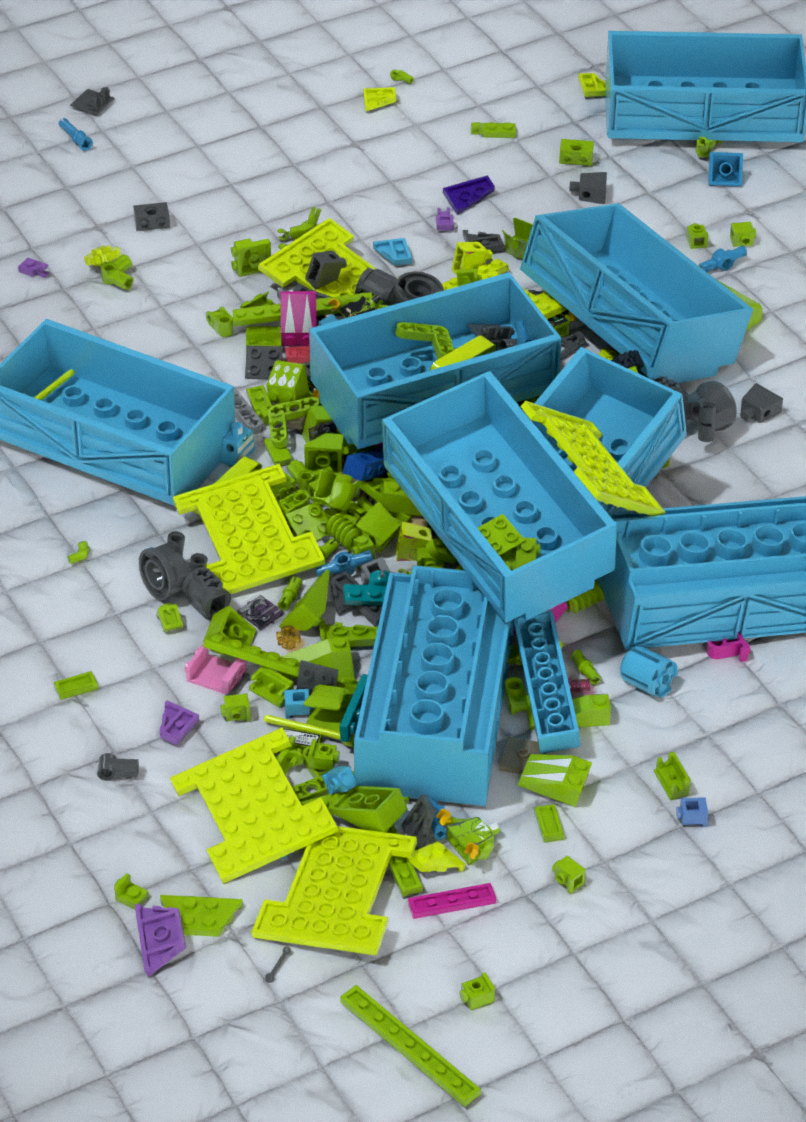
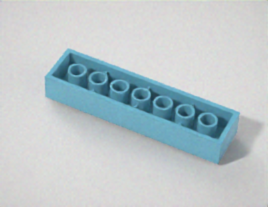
(547, 683)

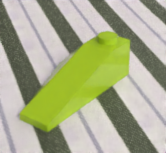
(311, 606)
(589, 711)

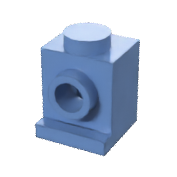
(693, 811)

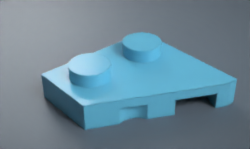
(394, 250)

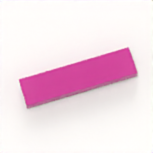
(451, 900)

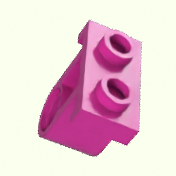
(729, 648)

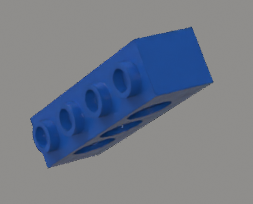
(365, 465)

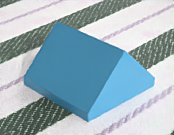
(725, 169)

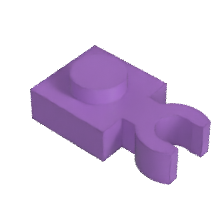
(444, 220)

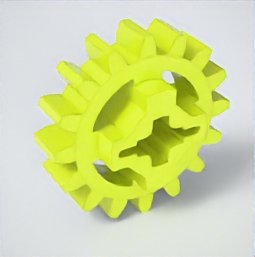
(101, 255)

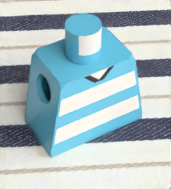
(237, 444)

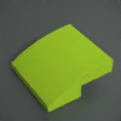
(263, 336)

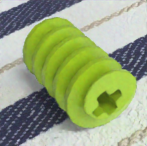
(342, 530)
(585, 599)

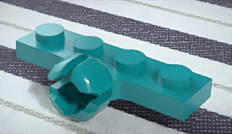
(369, 594)
(350, 720)

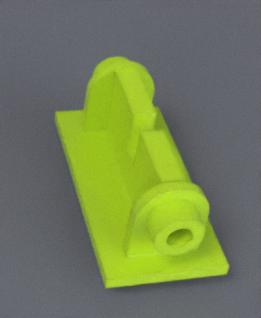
(259, 300)

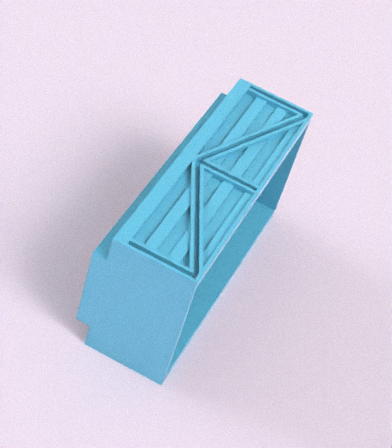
(705, 86)
(637, 291)
(373, 373)
(117, 415)
(636, 415)
(482, 457)
(709, 573)
(433, 689)

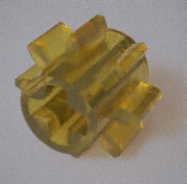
(288, 637)

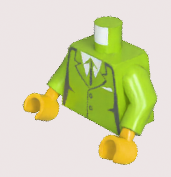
(469, 836)

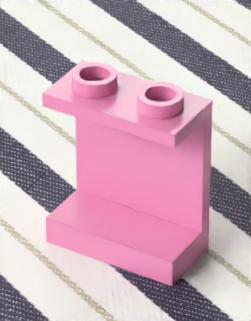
(214, 672)

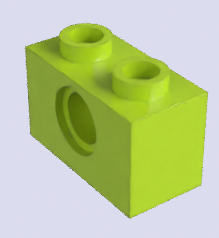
(576, 152)

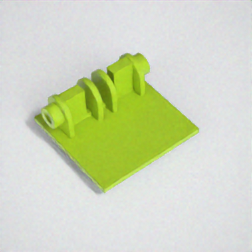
(308, 519)
(501, 534)

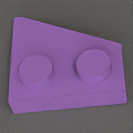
(176, 722)

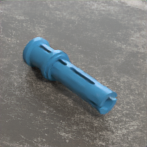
(78, 136)

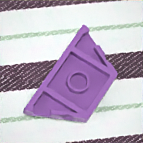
(160, 935)

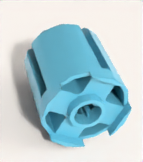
(648, 671)

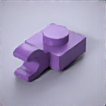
(32, 267)

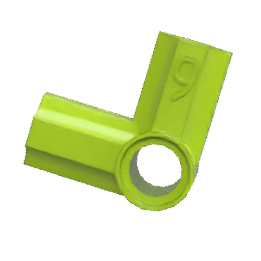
(114, 272)
(302, 475)

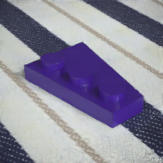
(468, 193)

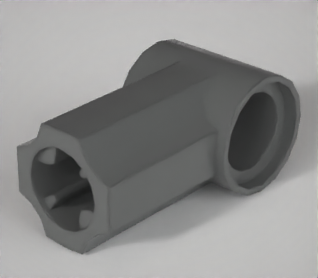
(110, 767)

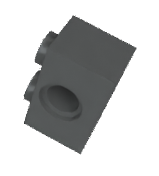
(151, 216)

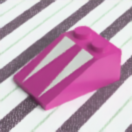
(297, 317)

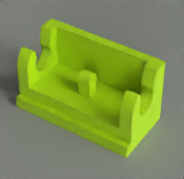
(270, 685)
(672, 777)

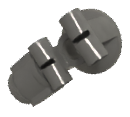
(394, 290)
(709, 407)
(167, 573)

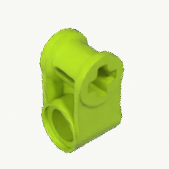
(220, 321)
(294, 501)
(516, 696)

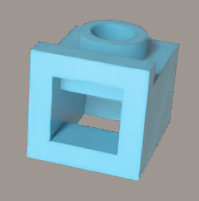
(295, 702)
(339, 779)

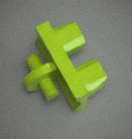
(290, 756)

